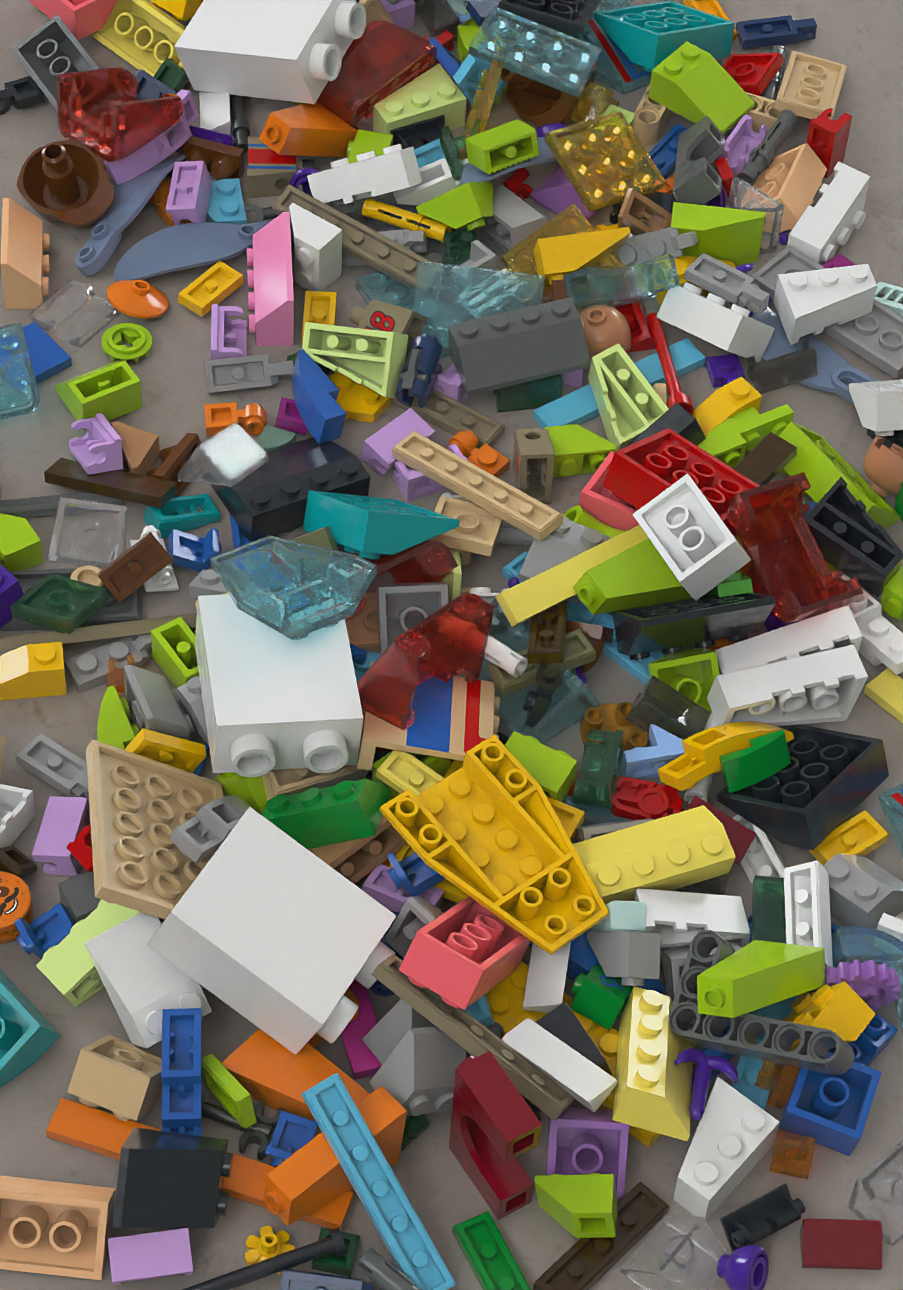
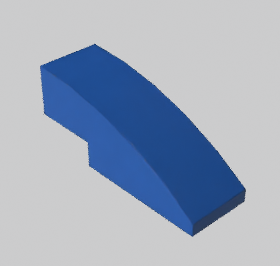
(316, 399)

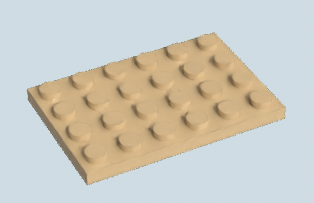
(131, 817)

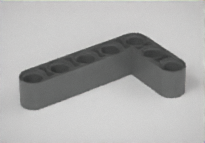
(747, 1027)

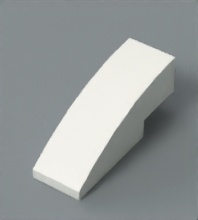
(435, 182)

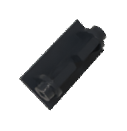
(418, 133)
(761, 1217)

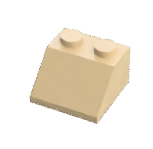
(117, 1078)

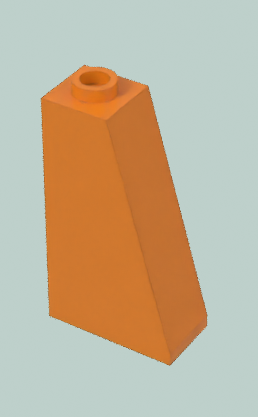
(307, 132)
(280, 1076)
(313, 1172)

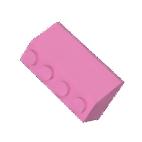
(271, 284)

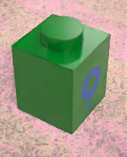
(600, 996)

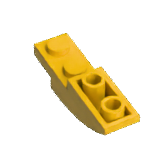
(705, 747)

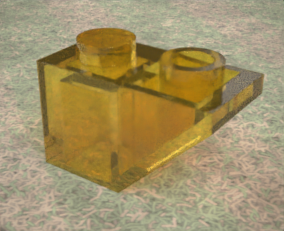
(592, 103)

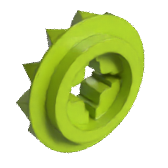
(131, 333)

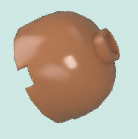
(604, 328)
(884, 467)

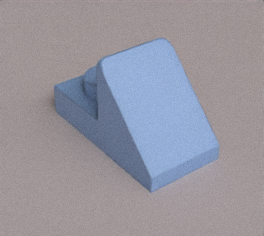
(644, 761)

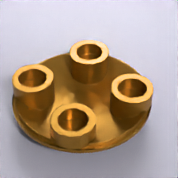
(612, 718)

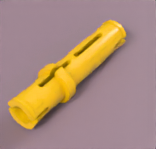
(376, 209)

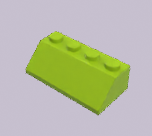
(825, 466)

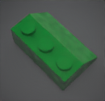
(329, 813)

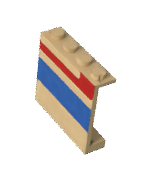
(446, 721)

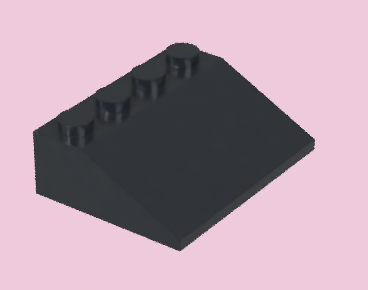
(559, 15)
(277, 492)
(689, 622)
(817, 790)

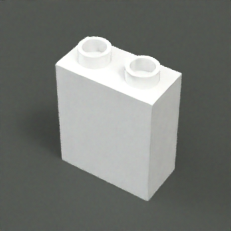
(269, 46)
(273, 696)
(276, 934)

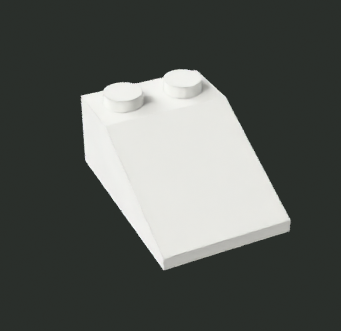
(691, 537)
(141, 979)

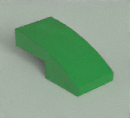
(753, 764)

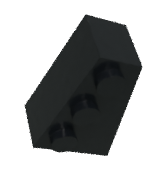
(853, 540)

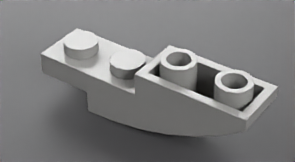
(209, 827)

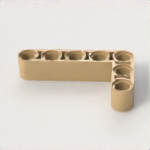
(652, 117)

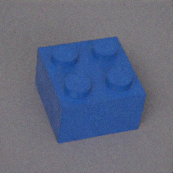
(831, 1106)

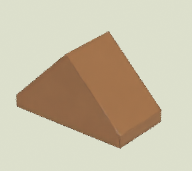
(642, 214)
(139, 448)

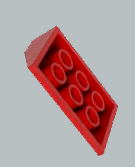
(660, 460)

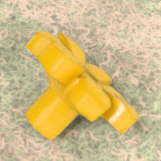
(267, 1245)

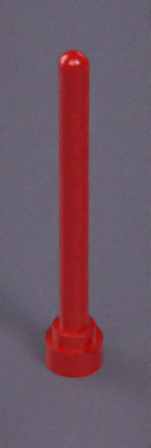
(667, 366)

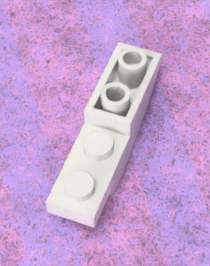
(880, 638)

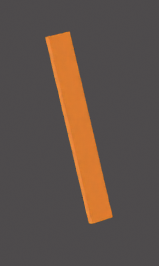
(107, 1134)

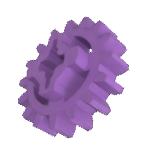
(872, 982)

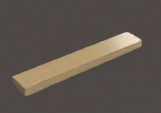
(477, 486)

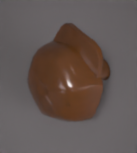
(537, 101)
(66, 184)

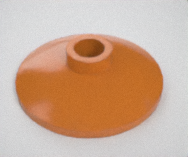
(137, 299)

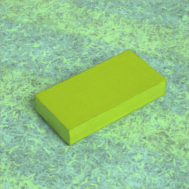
(228, 1091)

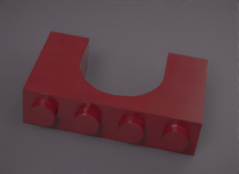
(490, 1130)

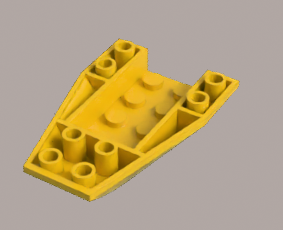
(502, 846)

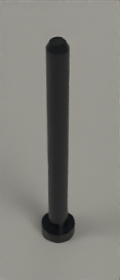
(276, 1264)

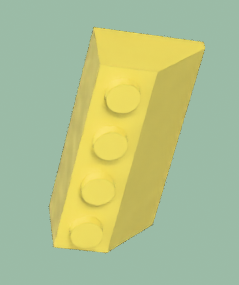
(141, 34)
(657, 855)
(650, 1086)

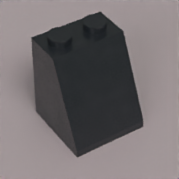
(171, 1180)

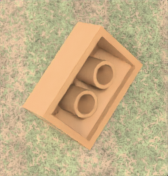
(792, 182)
(23, 257)
(55, 1227)

